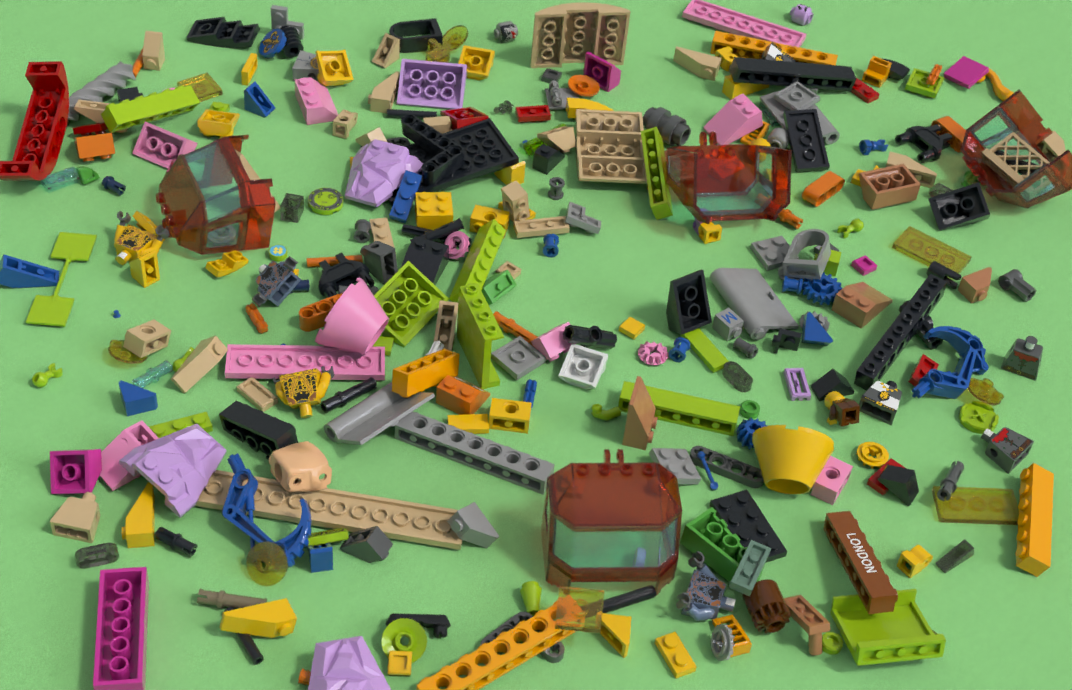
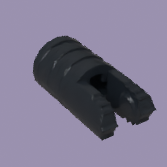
(943, 272)

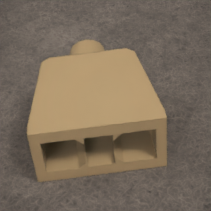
(77, 518)

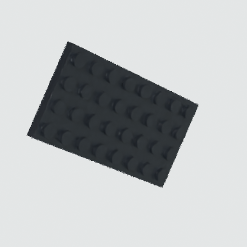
(483, 153)

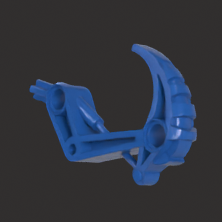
(971, 360)
(241, 500)

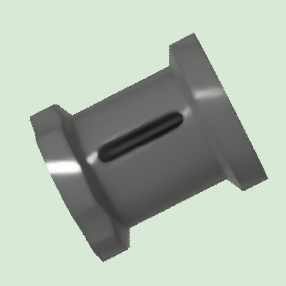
(556, 188)
(362, 228)

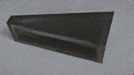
(956, 556)

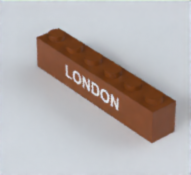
(860, 562)

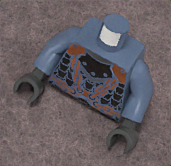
(276, 281)
(704, 593)

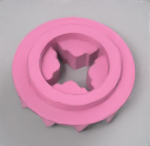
(461, 238)
(657, 357)

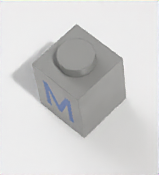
(728, 324)

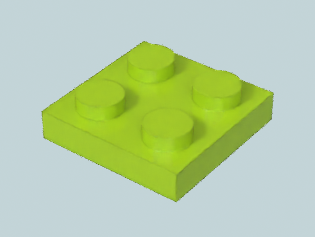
(918, 84)

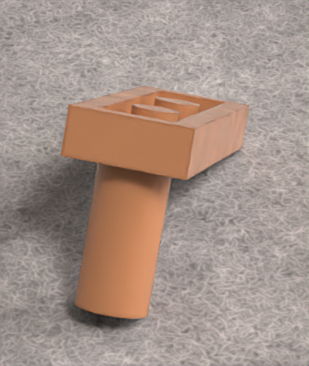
(809, 620)

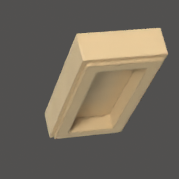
(257, 394)

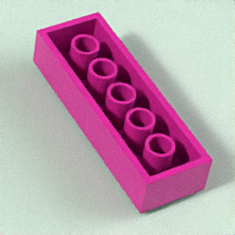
(121, 629)

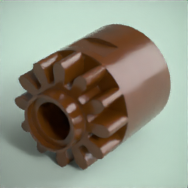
(767, 606)

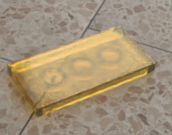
(928, 249)
(978, 506)

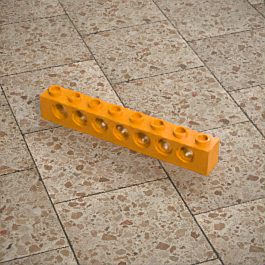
(753, 48)
(497, 664)

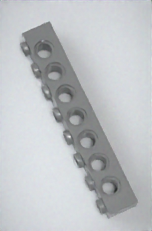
(474, 451)

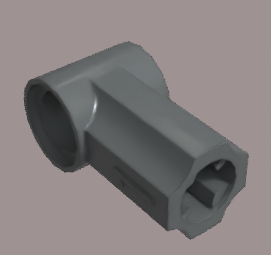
(1014, 281)

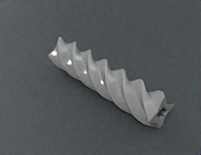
(101, 86)

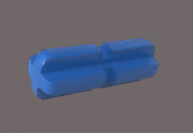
(530, 390)

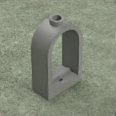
(807, 268)

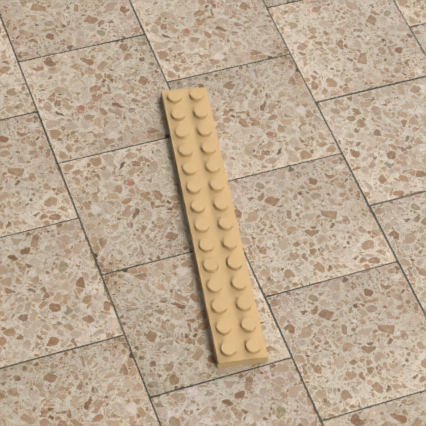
(342, 510)

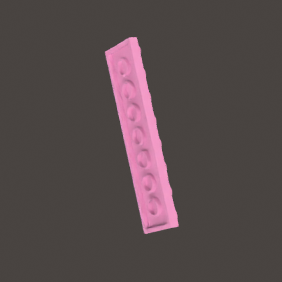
(741, 24)
(275, 360)

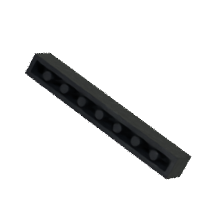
(786, 73)

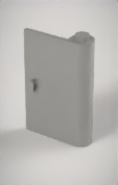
(829, 132)
(752, 300)
(373, 415)

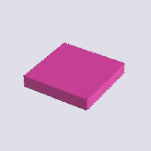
(966, 72)

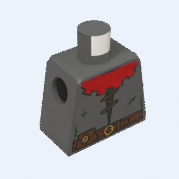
(1024, 358)
(1006, 447)

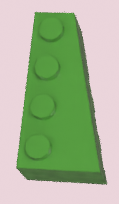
(717, 544)

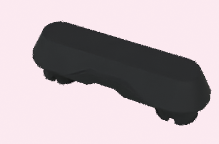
(438, 622)

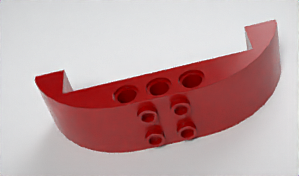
(42, 126)

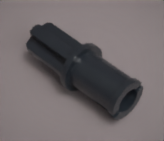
(176, 541)

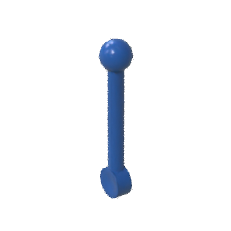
(714, 485)

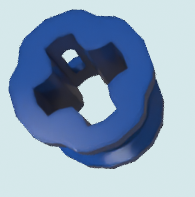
(551, 242)
(792, 285)
(679, 349)

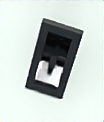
(831, 382)
(900, 482)

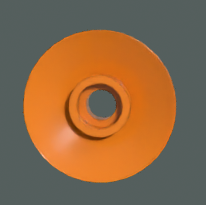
(583, 85)

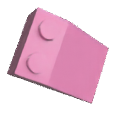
(735, 120)

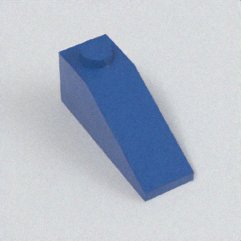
(24, 274)

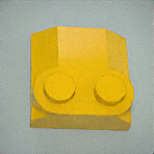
(478, 61)
(333, 68)
(217, 123)

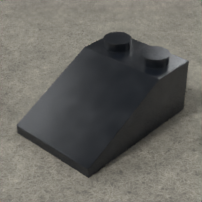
(959, 207)
(428, 257)
(688, 303)

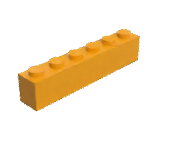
(1035, 520)

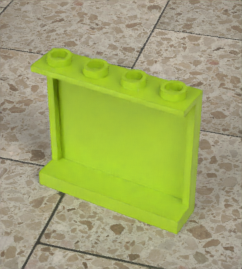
(476, 332)
(886, 635)

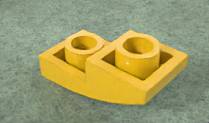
(228, 264)

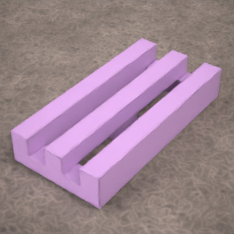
(798, 394)

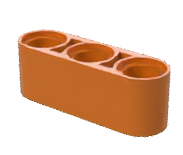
(950, 126)
(823, 188)
(313, 315)

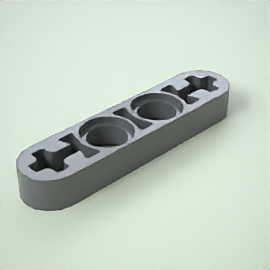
(728, 464)

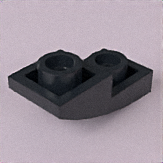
(897, 70)

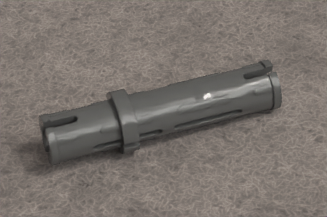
(948, 484)

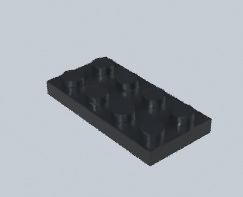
(806, 140)
(748, 522)

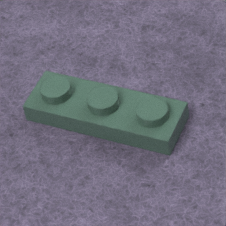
(750, 568)

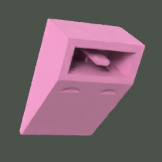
(112, 472)

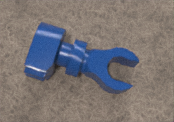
(866, 146)

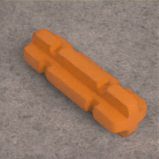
(934, 74)
(256, 318)

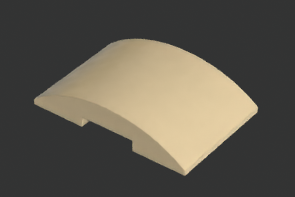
(572, 29)
(609, 146)

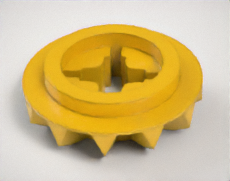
(875, 450)

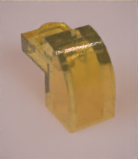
(437, 52)

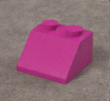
(602, 71)
(74, 470)

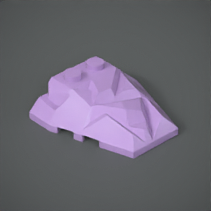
(379, 171)
(177, 465)
(345, 666)

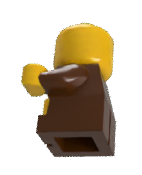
(842, 409)

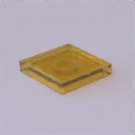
(203, 86)
(579, 609)

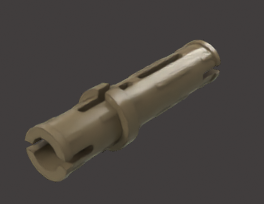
(228, 600)

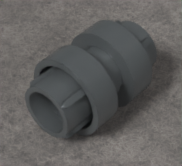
(671, 128)

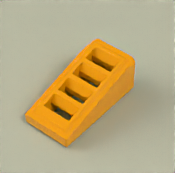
(764, 129)
(744, 644)

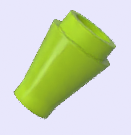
(531, 596)

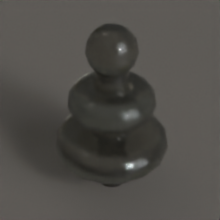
(504, 107)

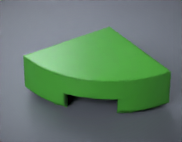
(86, 175)

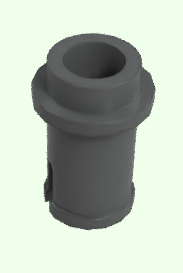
(745, 347)

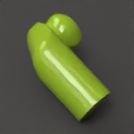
(605, 415)

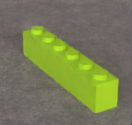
(149, 108)
(656, 173)
(479, 257)
(687, 409)

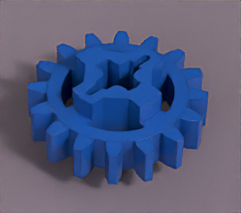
(821, 289)

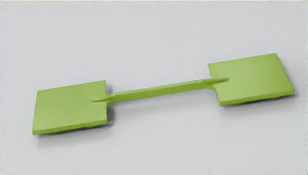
(55, 309)

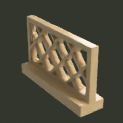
(1006, 171)

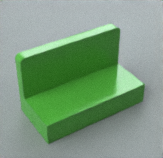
(498, 286)

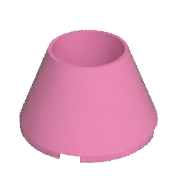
(354, 320)

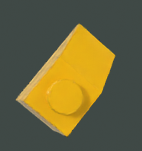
(145, 269)

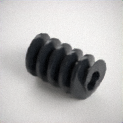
(293, 42)

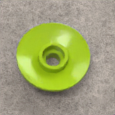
(404, 628)

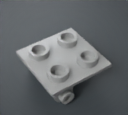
(558, 96)

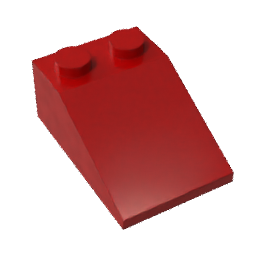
(463, 117)

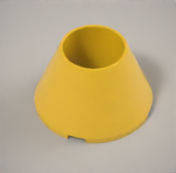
(791, 457)

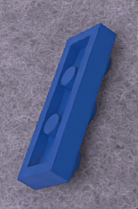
(405, 196)

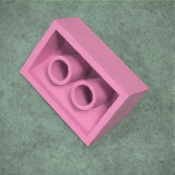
(314, 101)
(161, 145)

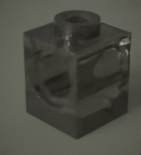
(292, 207)

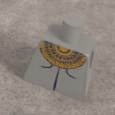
(305, 66)

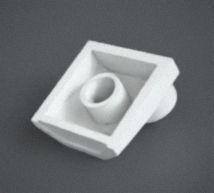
(583, 367)

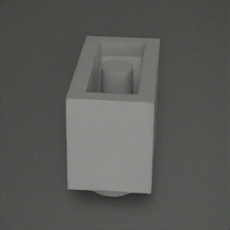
(473, 526)

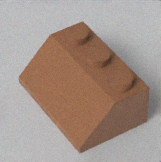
(888, 186)

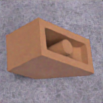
(976, 285)

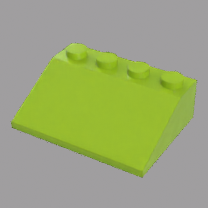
(409, 303)

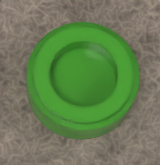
(749, 409)

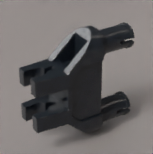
(926, 140)
(342, 274)

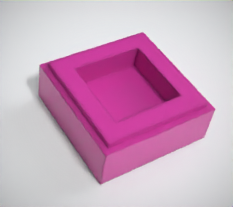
(864, 265)

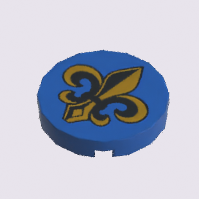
(272, 43)

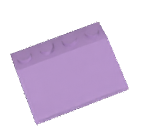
(432, 84)

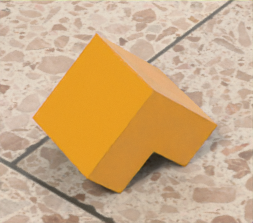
(877, 72)

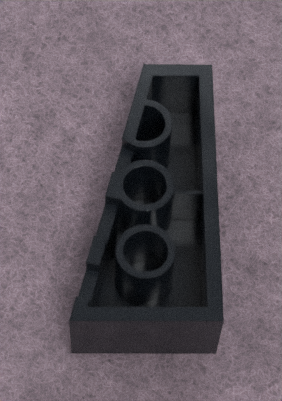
(257, 428)

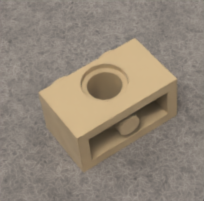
(515, 201)
(147, 338)

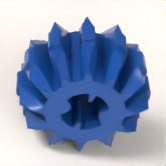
(746, 429)

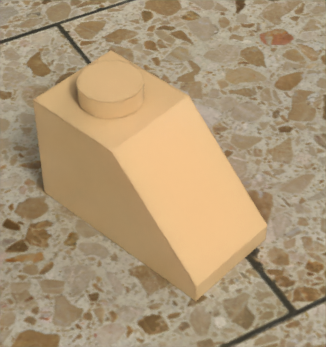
(153, 51)
(559, 138)

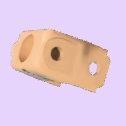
(299, 467)

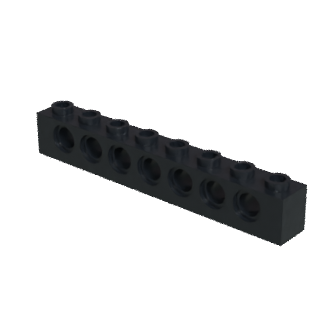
(900, 332)

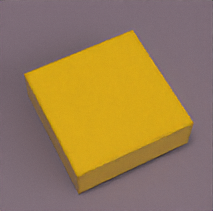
(632, 328)
(399, 663)

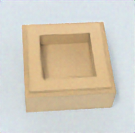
(514, 270)

